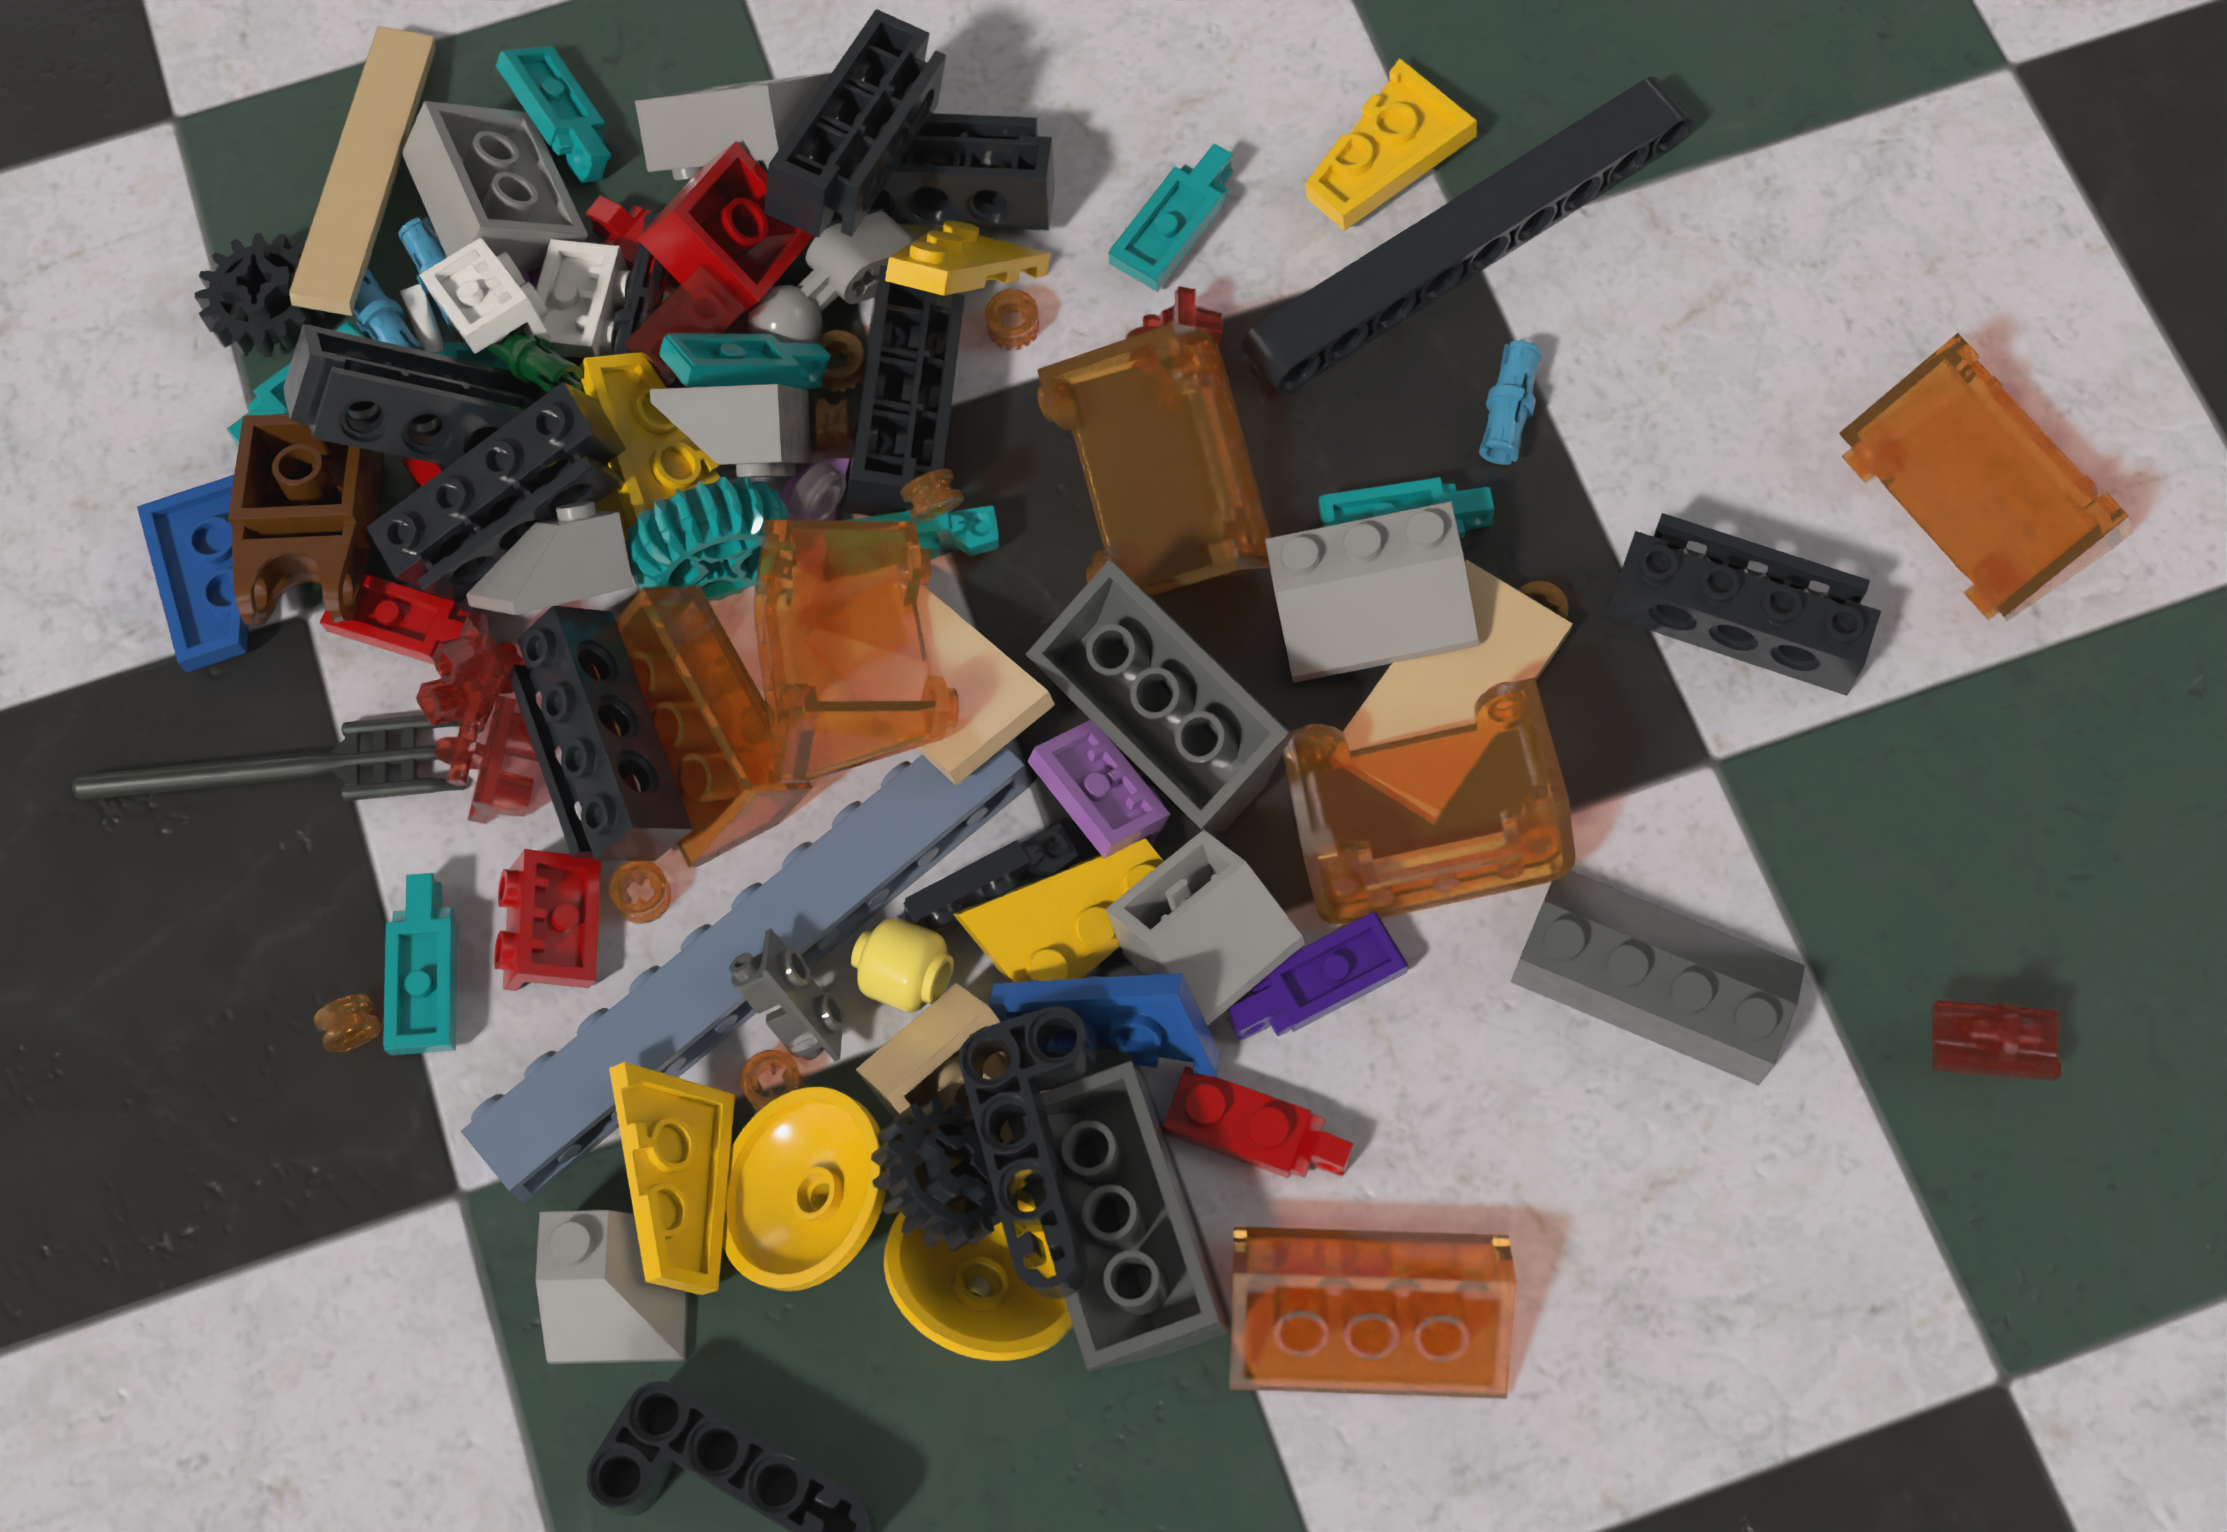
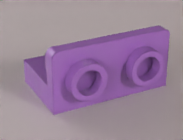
(1099, 788)

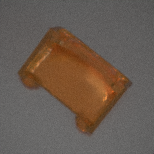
(1161, 458)
(1983, 481)
(844, 646)
(1432, 811)

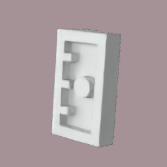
(583, 292)
(485, 295)

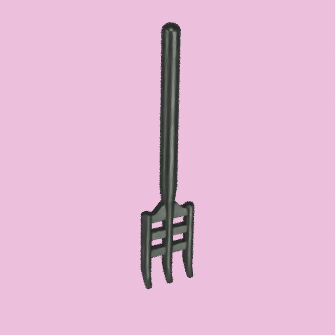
(343, 761)

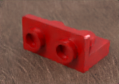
(549, 920)

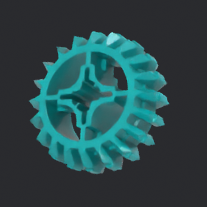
(704, 537)

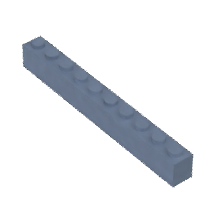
(690, 1003)

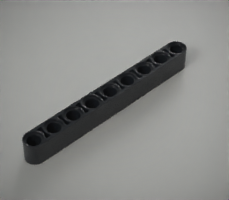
(1466, 235)

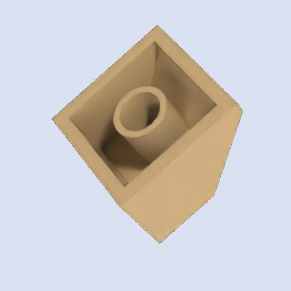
(925, 1060)

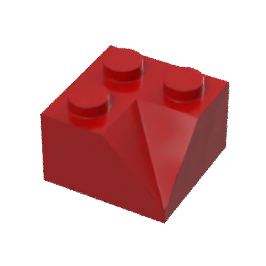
(724, 228)

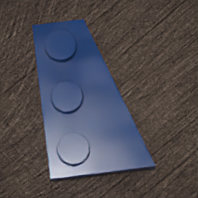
(194, 572)
(1129, 1014)

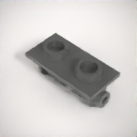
(807, 1015)

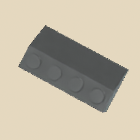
(1162, 699)
(1661, 976)
(1144, 1260)

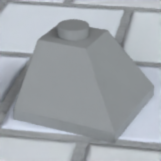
(558, 563)
(597, 1293)

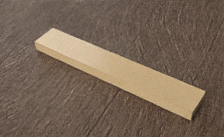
(363, 172)

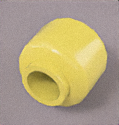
(902, 965)

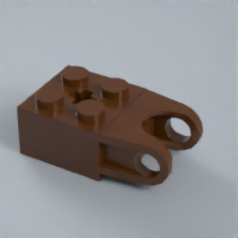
(300, 517)

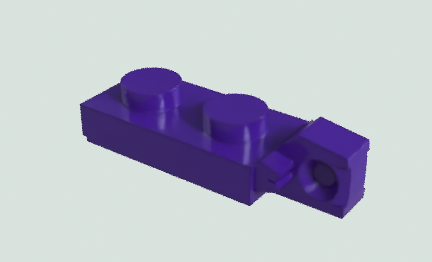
(1321, 979)

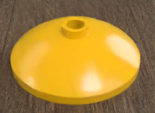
(802, 1189)
(936, 1295)

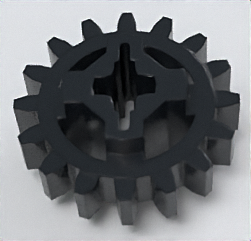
(256, 290)
(937, 1175)

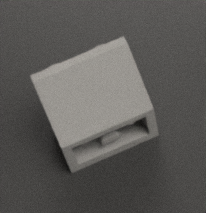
(1205, 919)

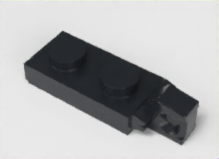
(990, 878)

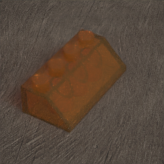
(706, 720)
(1371, 1312)

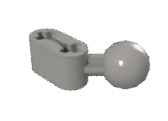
(840, 268)

